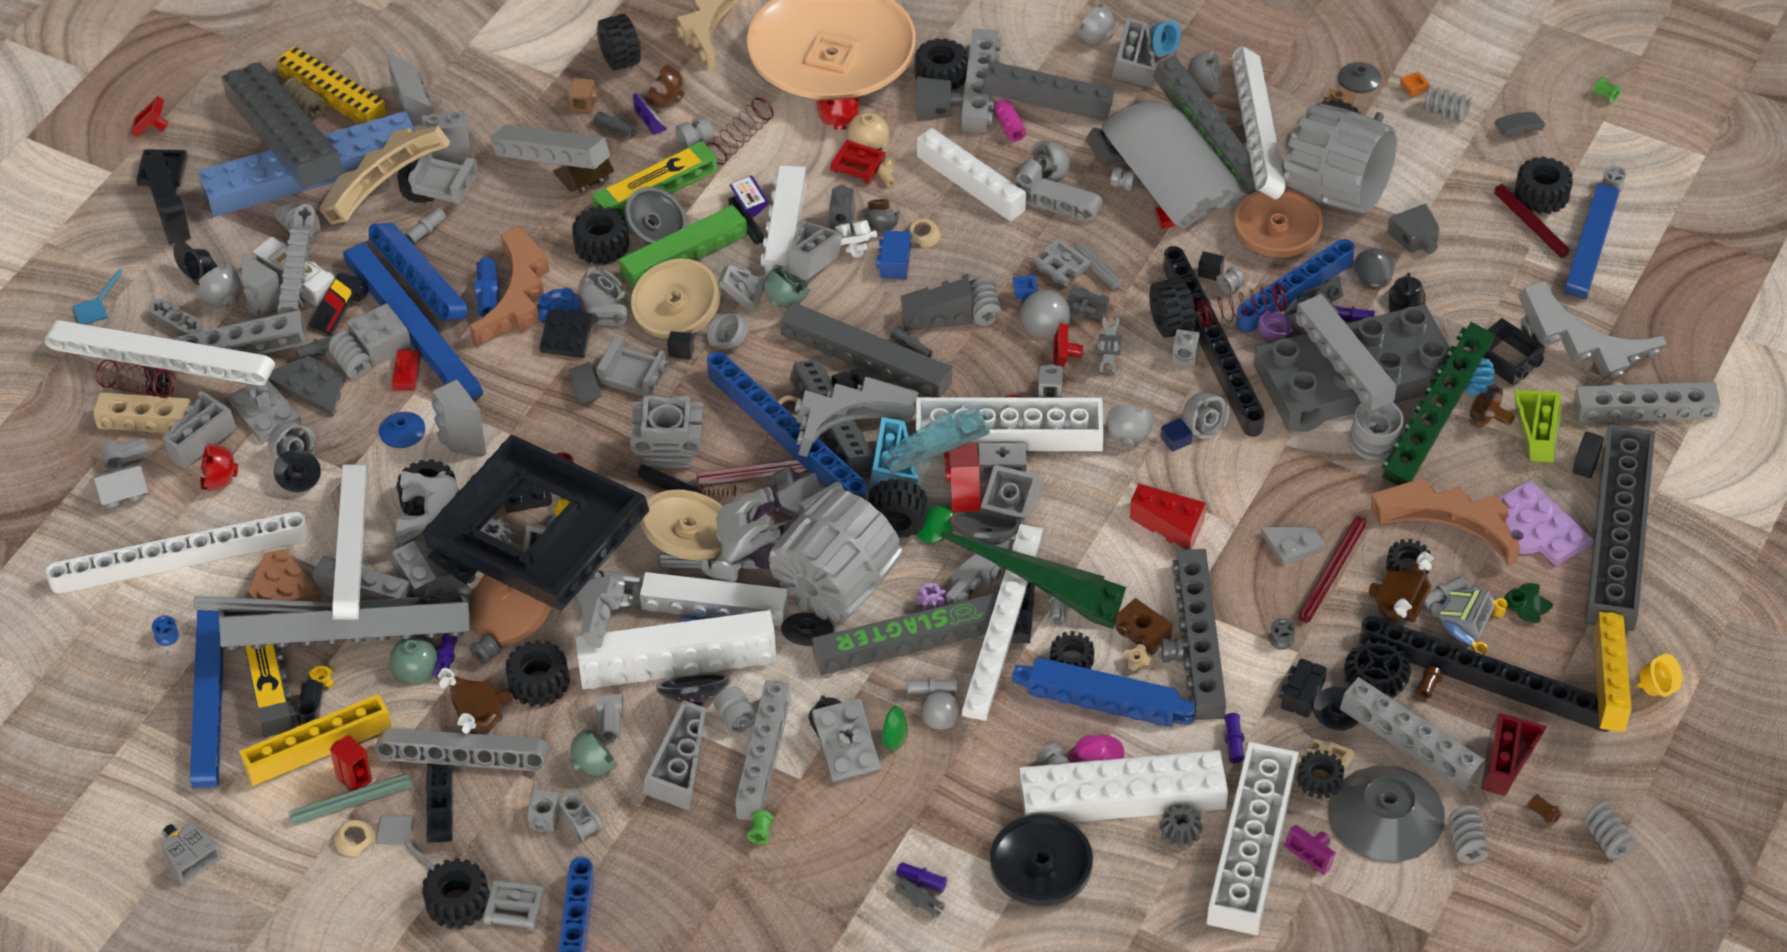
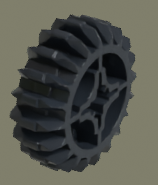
(1378, 662)

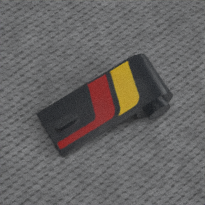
(336, 302)

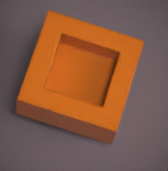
(1414, 84)

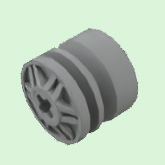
(1375, 431)

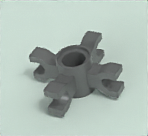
(1109, 344)

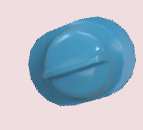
(1165, 38)

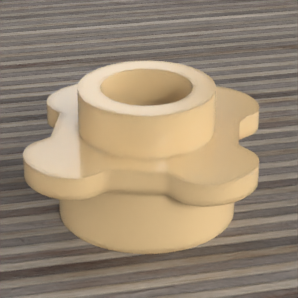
(1137, 664)

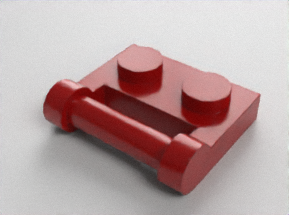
(859, 156)

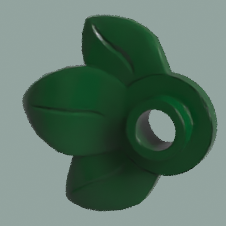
(1529, 603)

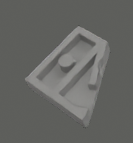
(742, 285)
(1292, 543)

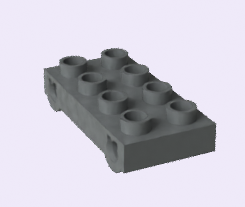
(1311, 391)

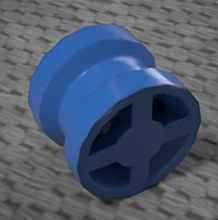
(161, 626)

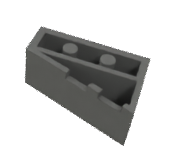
(939, 306)

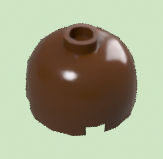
(666, 88)

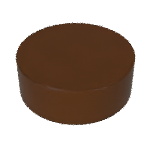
(882, 204)

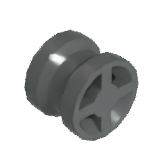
(1278, 629)
(484, 649)
(1172, 650)

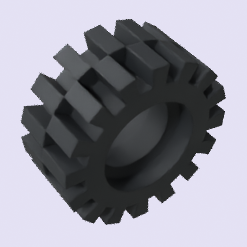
(1404, 550)
(1073, 643)
(1320, 762)

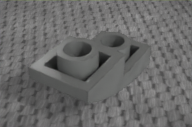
(1516, 123)
(585, 383)

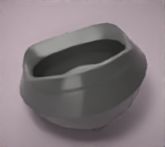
(1374, 267)

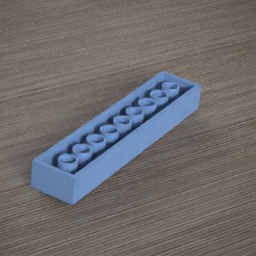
(264, 178)

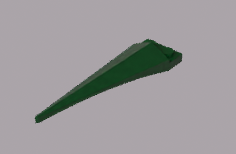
(1078, 589)

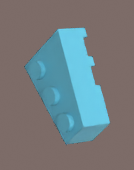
(889, 434)

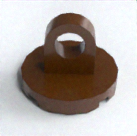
(1488, 406)

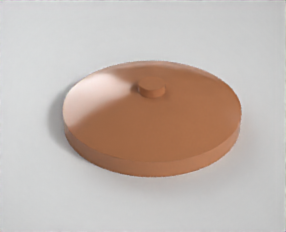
(1280, 225)
(505, 612)

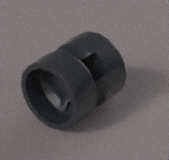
(855, 375)

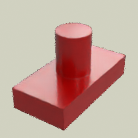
(150, 117)
(1063, 348)
(406, 370)

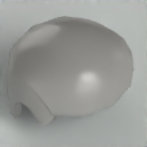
(940, 710)

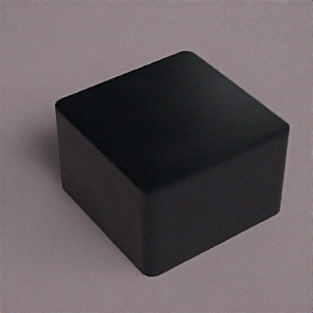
(1210, 265)
(680, 345)

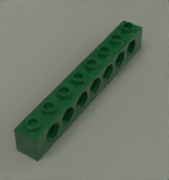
(1479, 341)

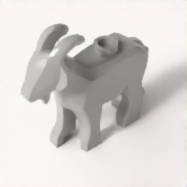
(437, 493)
(740, 534)

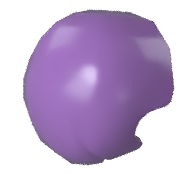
(1274, 326)

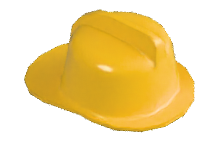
(1661, 676)

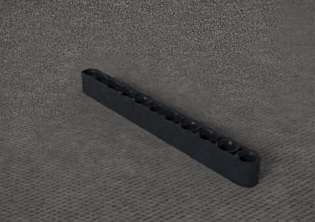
(1218, 349)
(1486, 672)

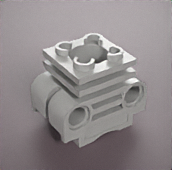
(667, 431)

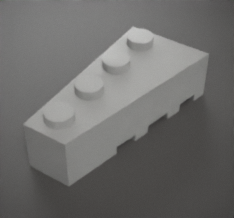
(676, 762)

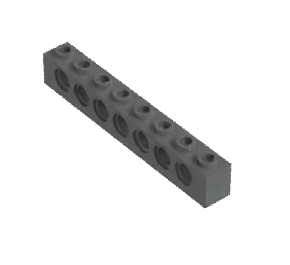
(1200, 634)

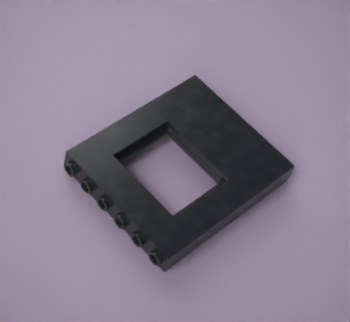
(568, 548)

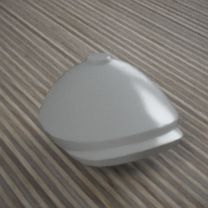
(727, 331)

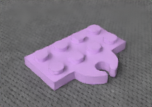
(1543, 525)

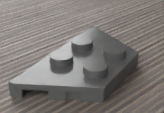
(310, 382)

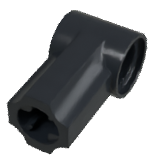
(309, 702)

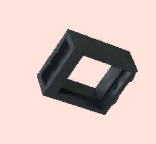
(1521, 342)

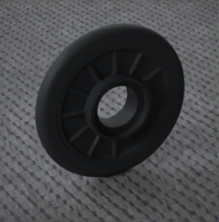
(794, 628)

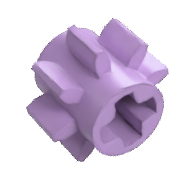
(931, 596)

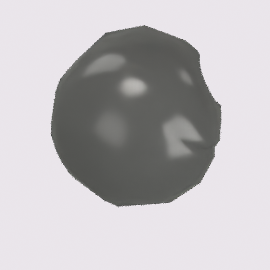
(882, 220)

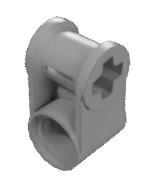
(580, 820)

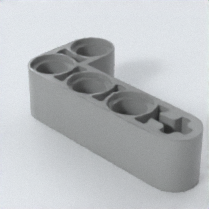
(1055, 195)

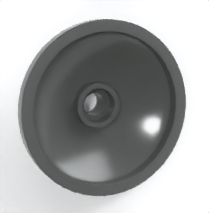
(658, 209)
(984, 525)

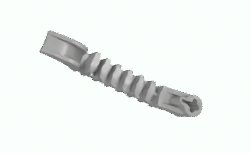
(296, 258)

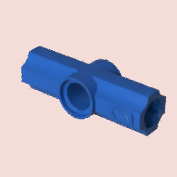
(486, 286)

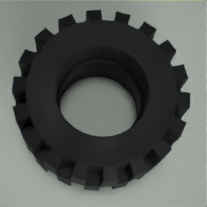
(618, 41)
(942, 61)
(1544, 185)
(600, 235)
(1172, 306)
(428, 469)
(901, 504)
(534, 658)
(450, 877)

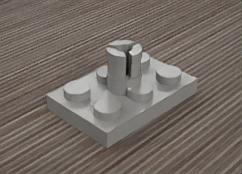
(261, 409)
(846, 740)

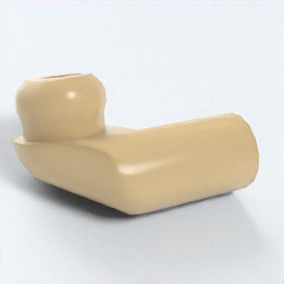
(885, 171)

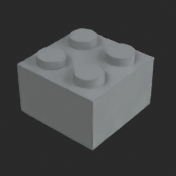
(380, 334)

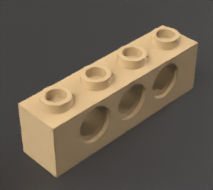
(139, 412)

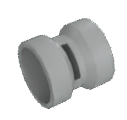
(1123, 178)
(1051, 755)

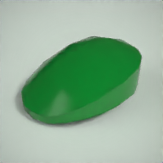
(936, 521)
(894, 729)

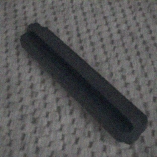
(752, 228)
(664, 480)

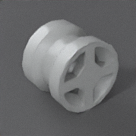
(1614, 177)
(1230, 280)

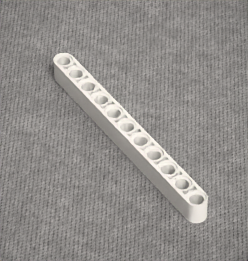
(1258, 123)
(160, 352)
(350, 543)
(177, 552)

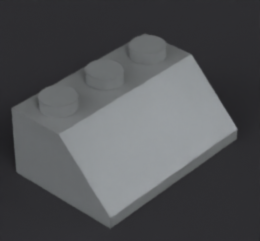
(409, 90)
(458, 420)

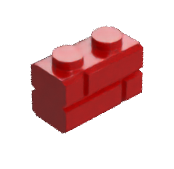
(350, 763)

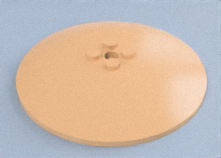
(794, 38)

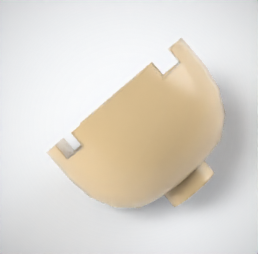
(869, 130)

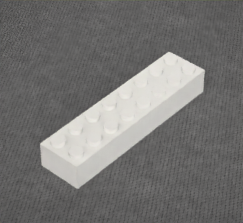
(1038, 422)
(678, 650)
(1124, 787)
(1252, 839)

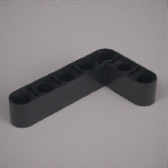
(167, 202)

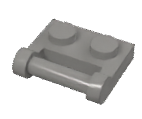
(515, 898)

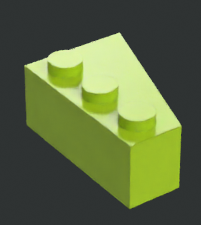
(1540, 422)

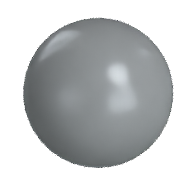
(1043, 313)

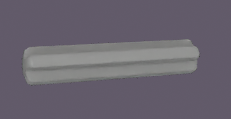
(1099, 266)

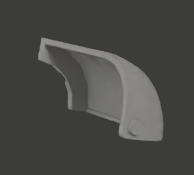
(1173, 161)

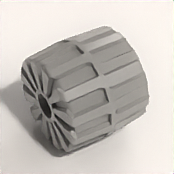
(1340, 158)
(835, 554)

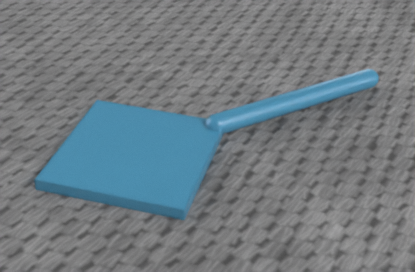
(93, 310)

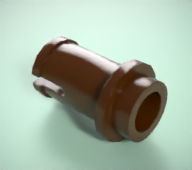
(1431, 677)
(1545, 809)

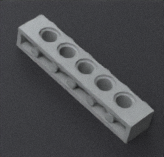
(976, 105)
(255, 336)
(1646, 402)
(1411, 734)
(763, 749)

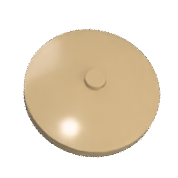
(675, 297)
(683, 524)

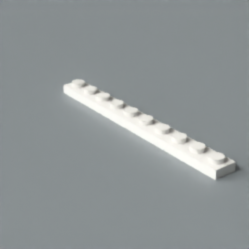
(1000, 630)

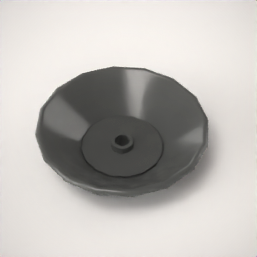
(1383, 829)

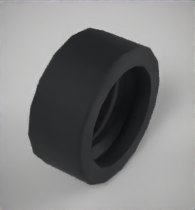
(1588, 454)

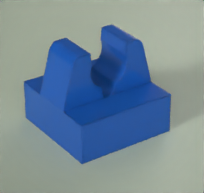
(1024, 286)

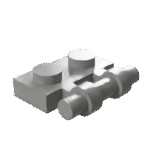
(1066, 258)

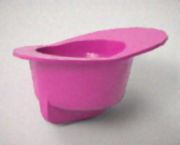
(1096, 749)

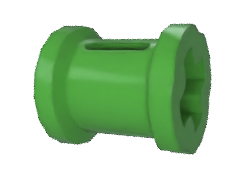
(1607, 90)
(760, 827)

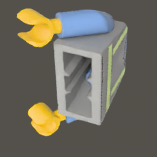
(1467, 614)

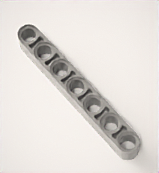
(421, 745)

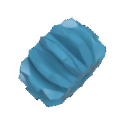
(1481, 379)

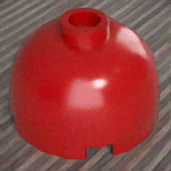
(838, 112)
(217, 467)

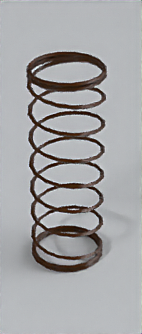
(702, 489)

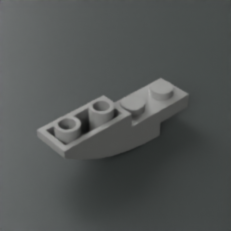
(973, 574)

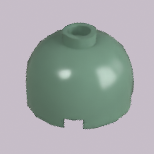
(784, 288)
(413, 661)
(591, 754)

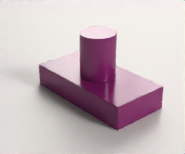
(1311, 849)

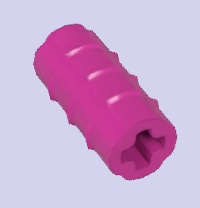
(1009, 120)

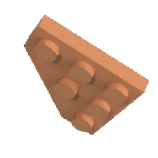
(282, 579)

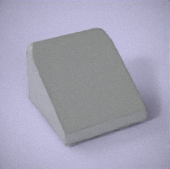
(784, 478)

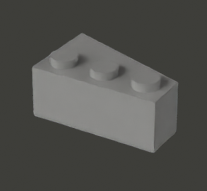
(1135, 56)
(813, 250)
(204, 423)

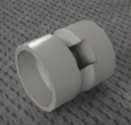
(693, 133)
(735, 709)

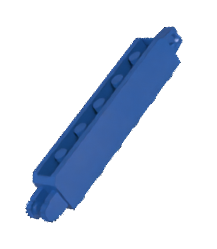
(1104, 692)

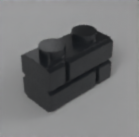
(1303, 686)

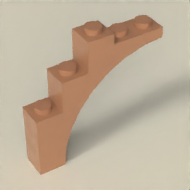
(517, 305)
(1452, 507)

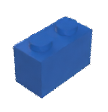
(895, 254)

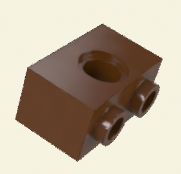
(1143, 625)

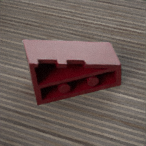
(1508, 750)

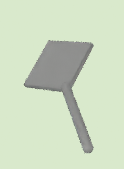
(398, 831)

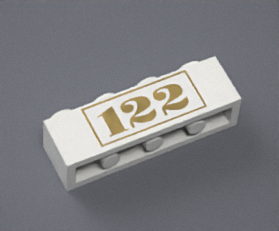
(317, 281)

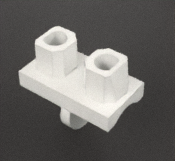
(862, 233)

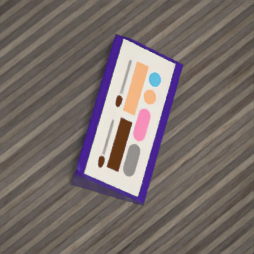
(648, 115)
(750, 195)

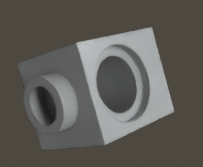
(1185, 348)
(544, 802)

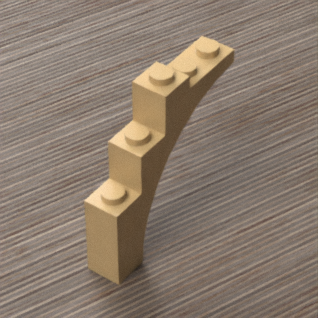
(699, 26)
(378, 165)

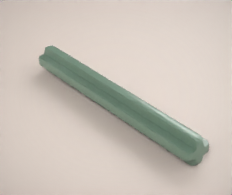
(350, 799)

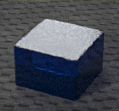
(1176, 434)

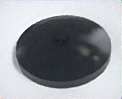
(1041, 860)

